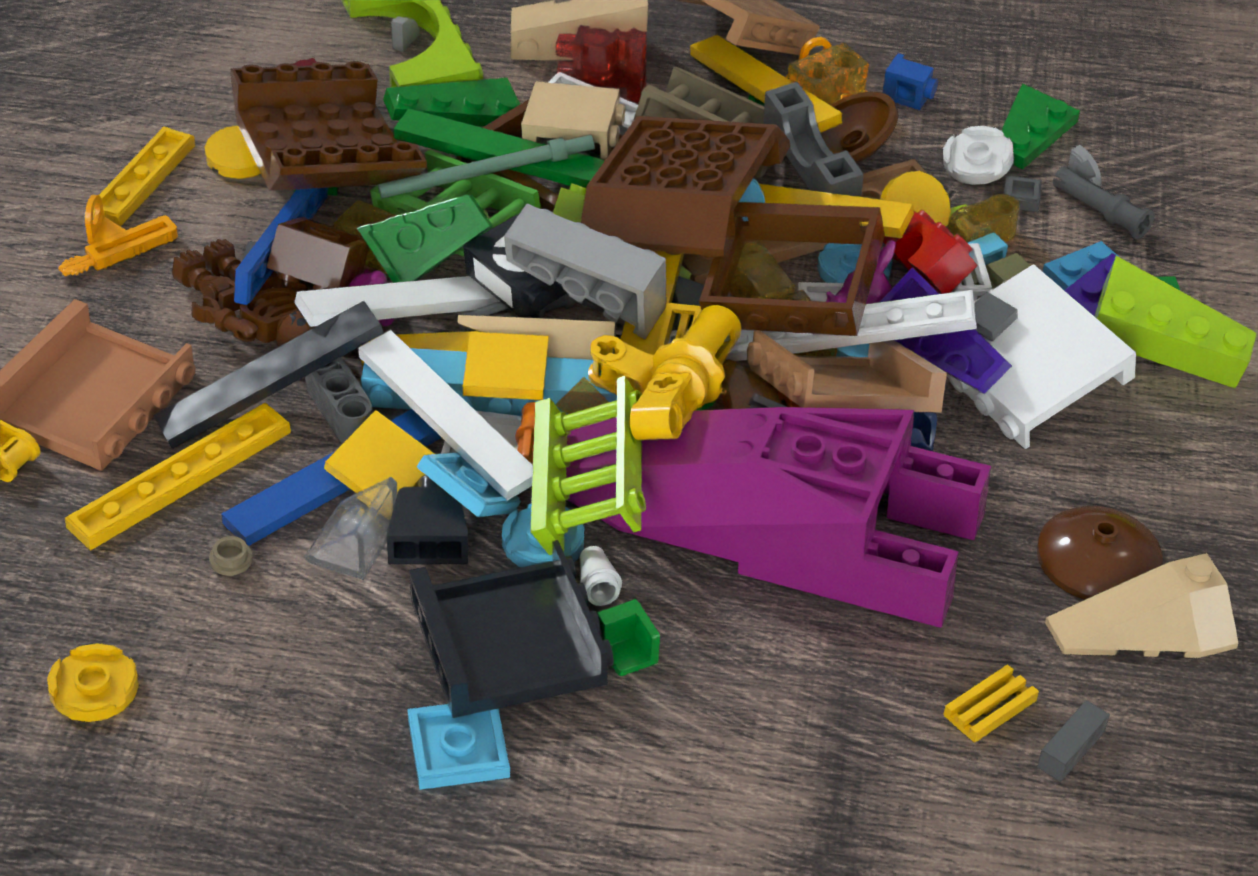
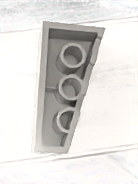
(590, 266)

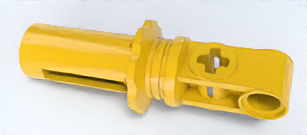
(685, 375)

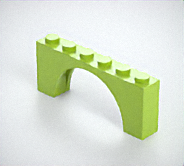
(443, 61)

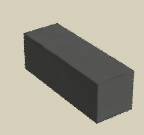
(1073, 740)

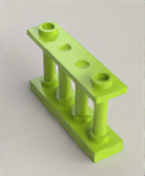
(553, 456)

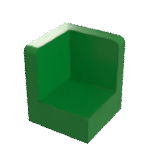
(631, 637)

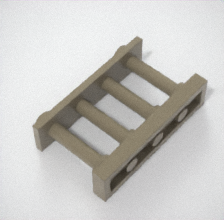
(698, 99)

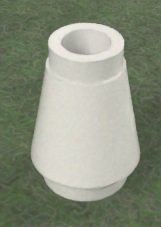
(599, 576)

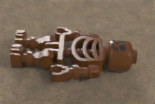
(267, 317)

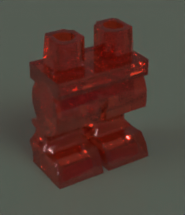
(606, 58)

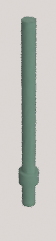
(555, 150)

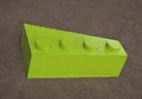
(1173, 326)

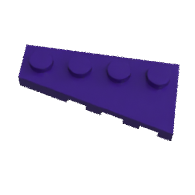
(960, 353)

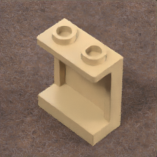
(574, 112)

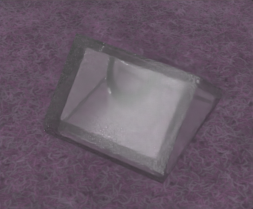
(355, 531)

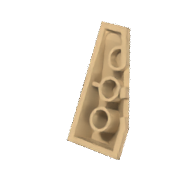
(566, 337)
(1166, 609)

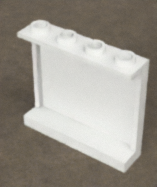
(1054, 355)

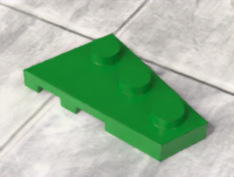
(1036, 124)
(423, 239)

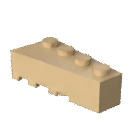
(539, 24)

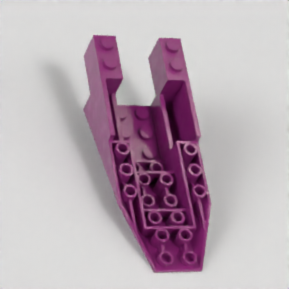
(800, 498)

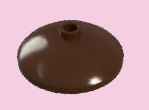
(865, 125)
(1095, 550)

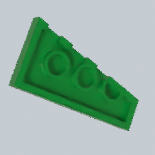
(463, 101)

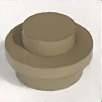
(230, 556)

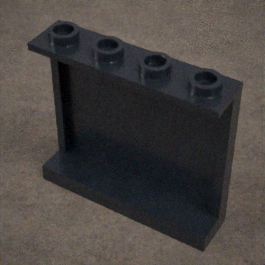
(511, 635)

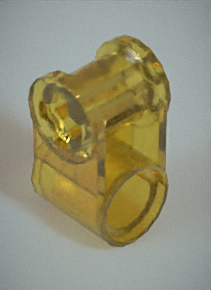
(995, 215)

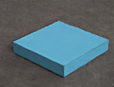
(466, 484)
(457, 748)

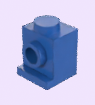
(909, 82)

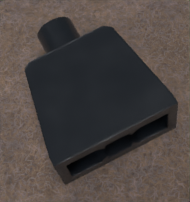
(427, 527)

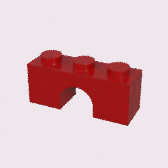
(933, 253)

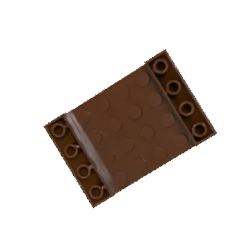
(319, 127)
(678, 181)

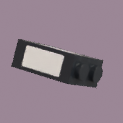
(508, 283)

